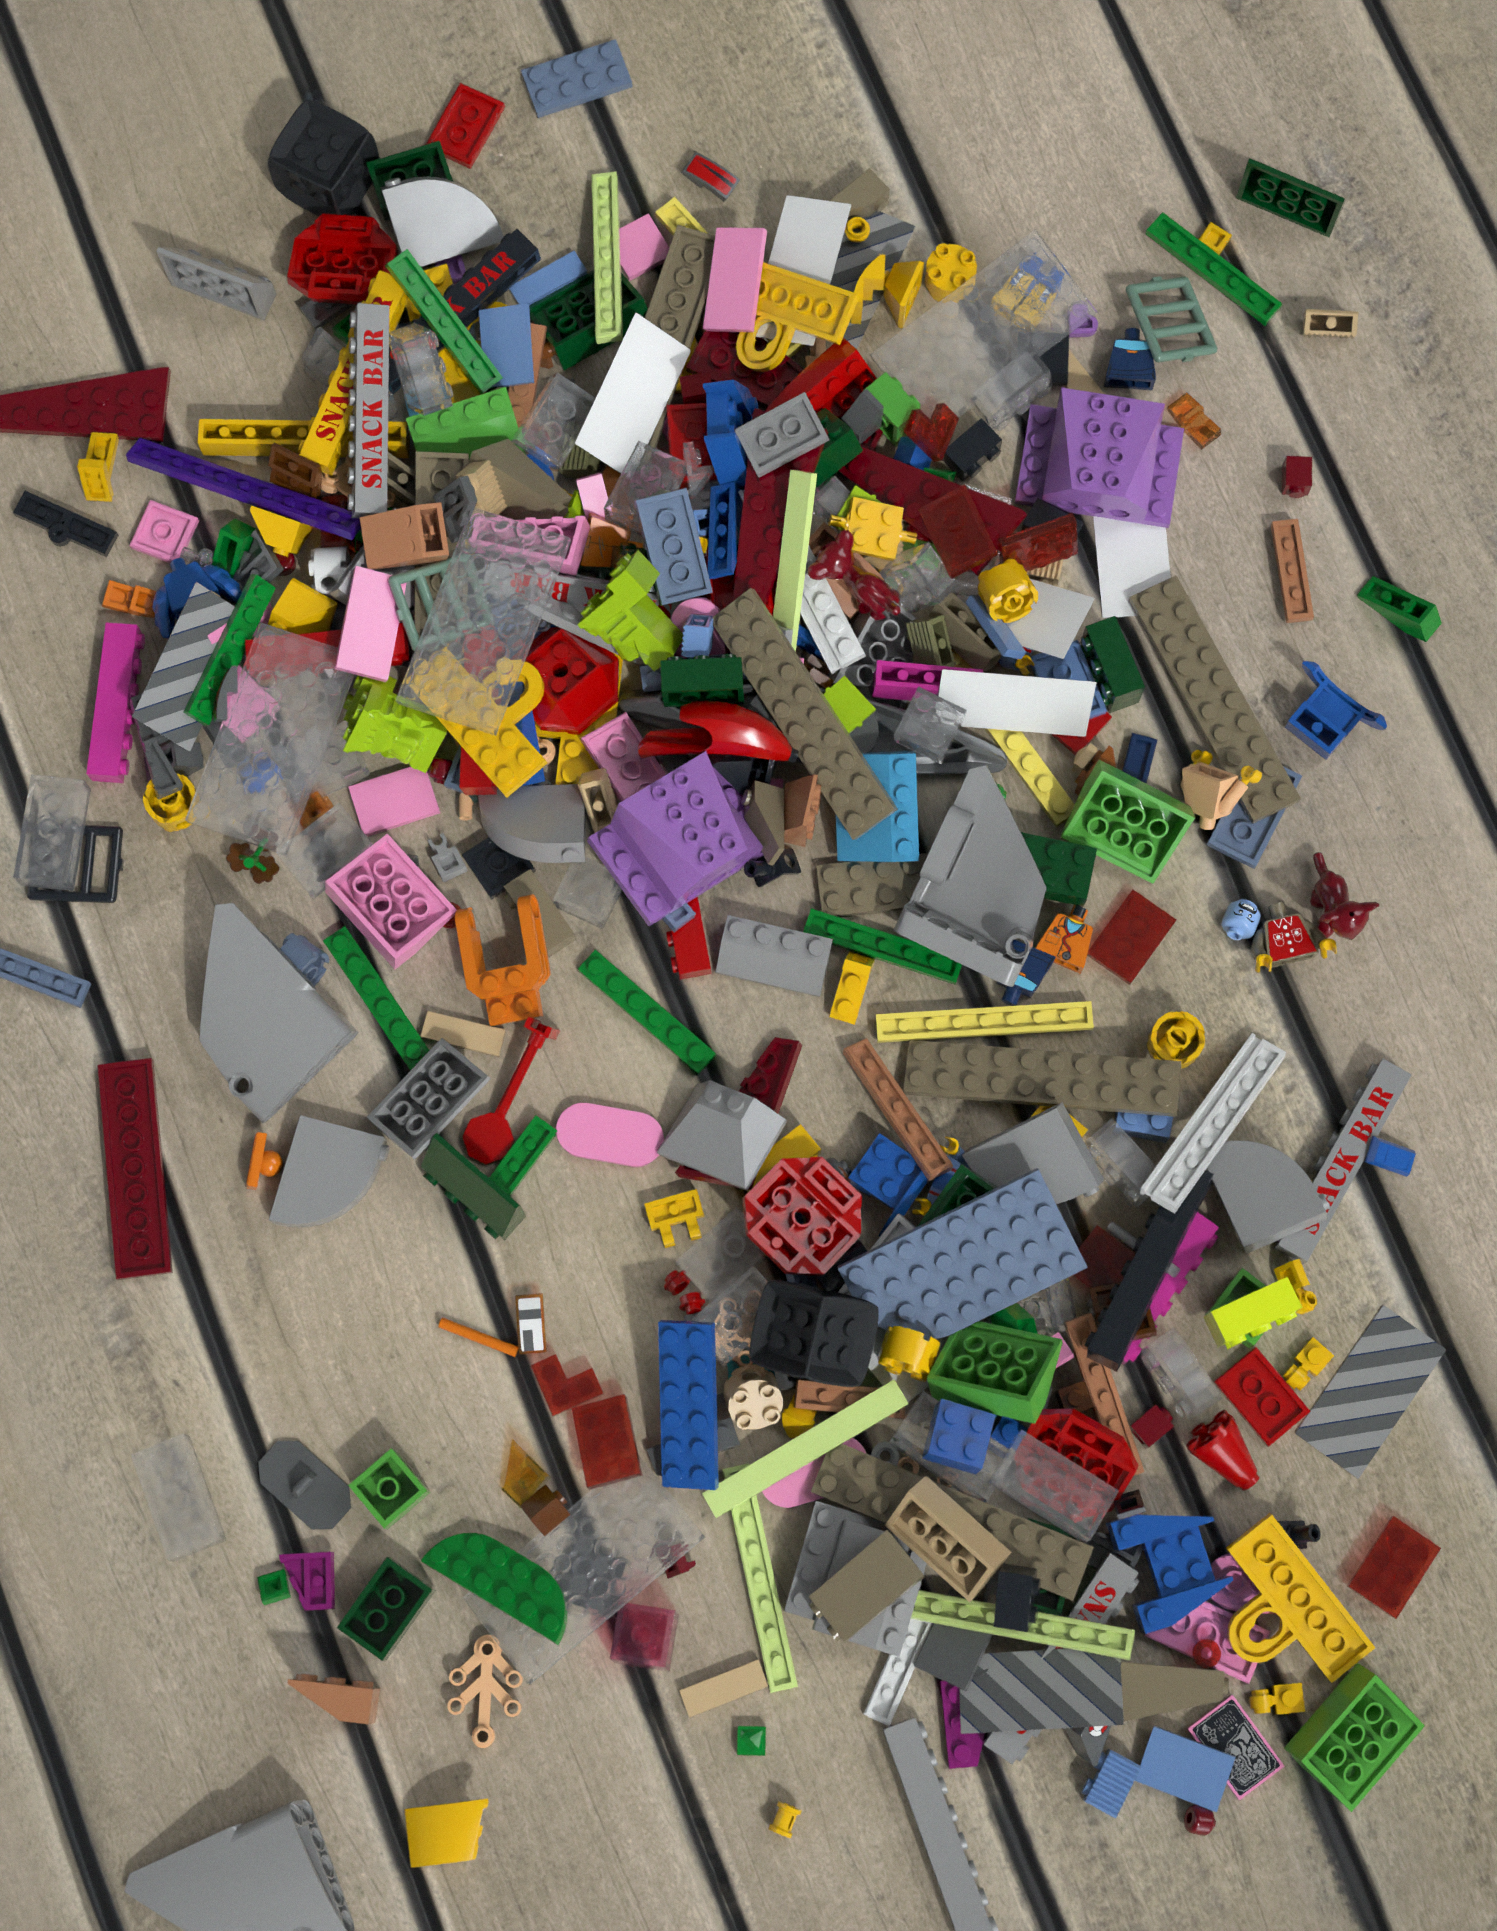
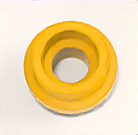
(857, 223)

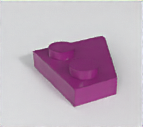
(312, 1578)

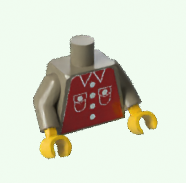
(1288, 940)

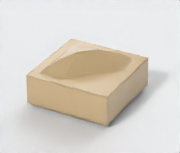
(1083, 758)

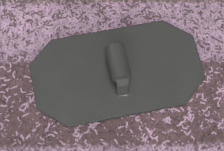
(304, 1485)

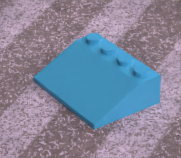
(897, 835)

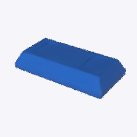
(1390, 1156)

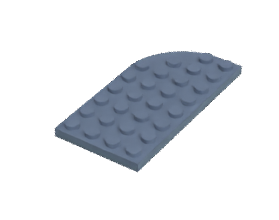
(968, 1260)

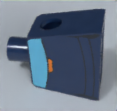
(1131, 363)
(1030, 976)

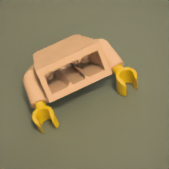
(1211, 790)

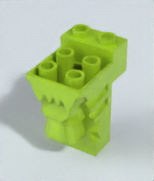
(629, 617)
(389, 728)

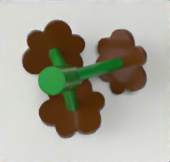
(243, 858)

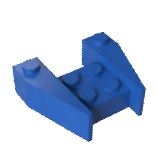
(727, 409)
(1175, 1562)

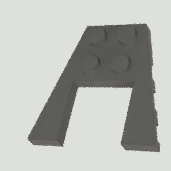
(161, 772)

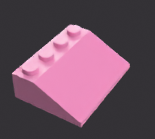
(390, 901)

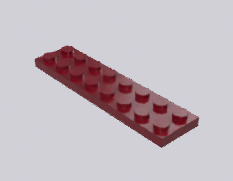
(134, 1169)

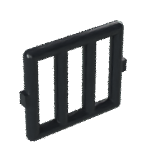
(85, 895)

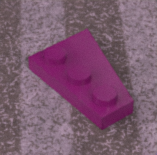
(962, 1749)

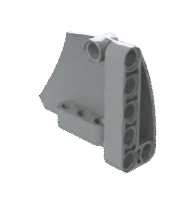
(977, 886)
(263, 1016)
(249, 1878)

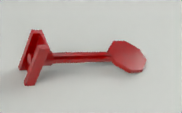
(490, 1135)

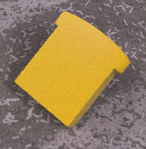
(797, 1420)

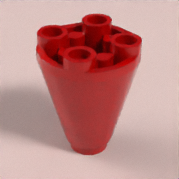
(1224, 1450)

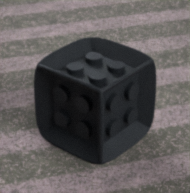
(322, 160)
(813, 1333)

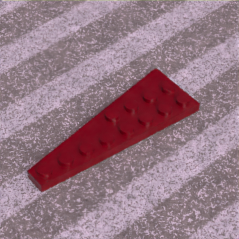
(718, 355)
(119, 404)
(913, 488)
(764, 523)

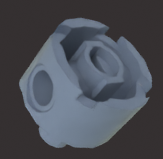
(305, 956)

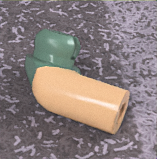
(465, 806)

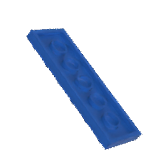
(688, 1404)

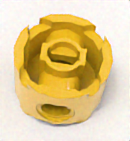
(948, 269)
(1007, 591)
(171, 810)
(1176, 1038)
(908, 1352)

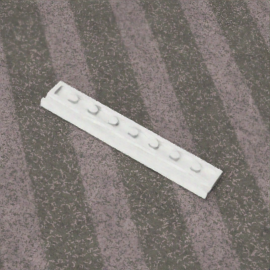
(827, 621)
(1212, 1123)

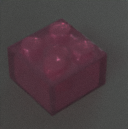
(644, 1637)

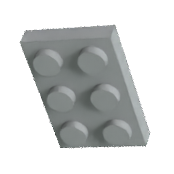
(781, 434)

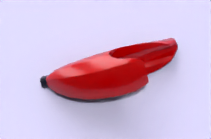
(725, 731)

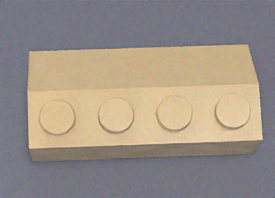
(947, 1538)

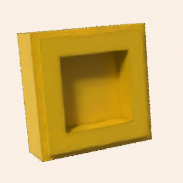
(1215, 238)

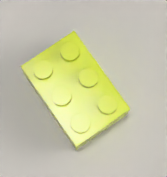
(1253, 1313)

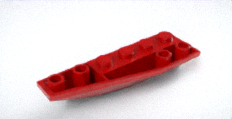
(831, 380)

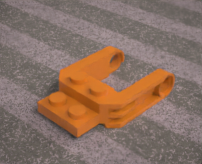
(513, 990)

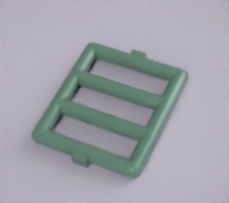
(1151, 335)
(418, 574)

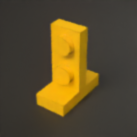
(98, 466)
(851, 987)

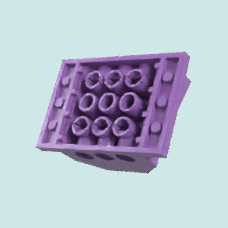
(1101, 458)
(676, 839)

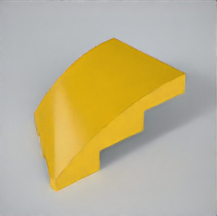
(870, 280)
(444, 1832)

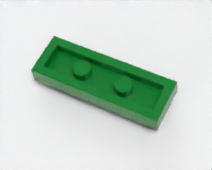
(523, 1155)

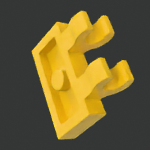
(673, 1211)

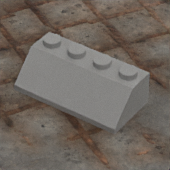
(774, 955)

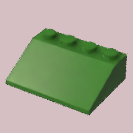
(465, 425)
(1127, 821)
(996, 1370)
(1354, 1736)

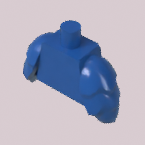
(178, 586)

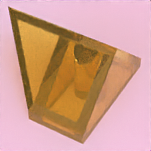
(523, 1475)

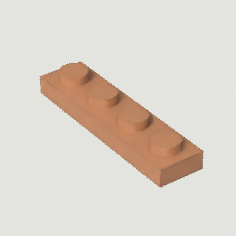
(523, 396)
(1292, 571)
(831, 1398)

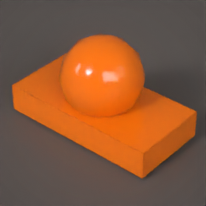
(265, 1162)

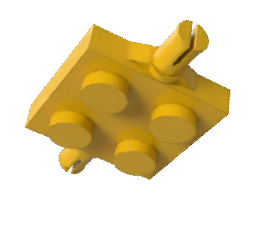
(874, 528)

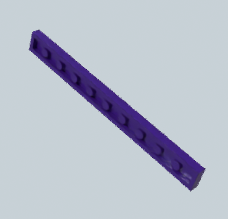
(244, 488)

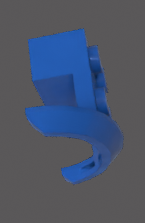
(1328, 715)
(889, 1176)

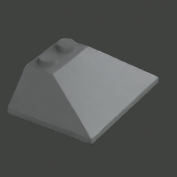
(723, 1134)

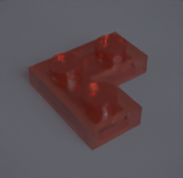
(932, 433)
(561, 1392)

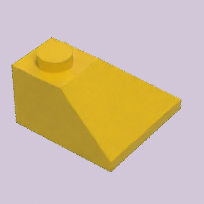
(901, 288)
(280, 532)
(302, 610)

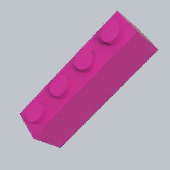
(902, 679)

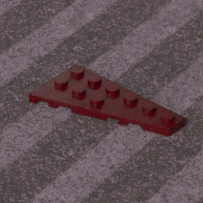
(766, 1084)

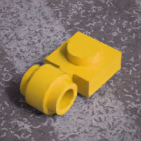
(1298, 1280)
(1312, 1359)
(1285, 1698)

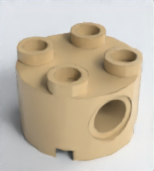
(753, 1397)

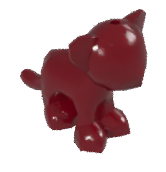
(838, 562)
(1332, 895)

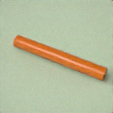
(478, 1337)

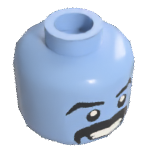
(1241, 919)

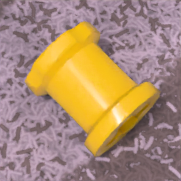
(784, 1819)

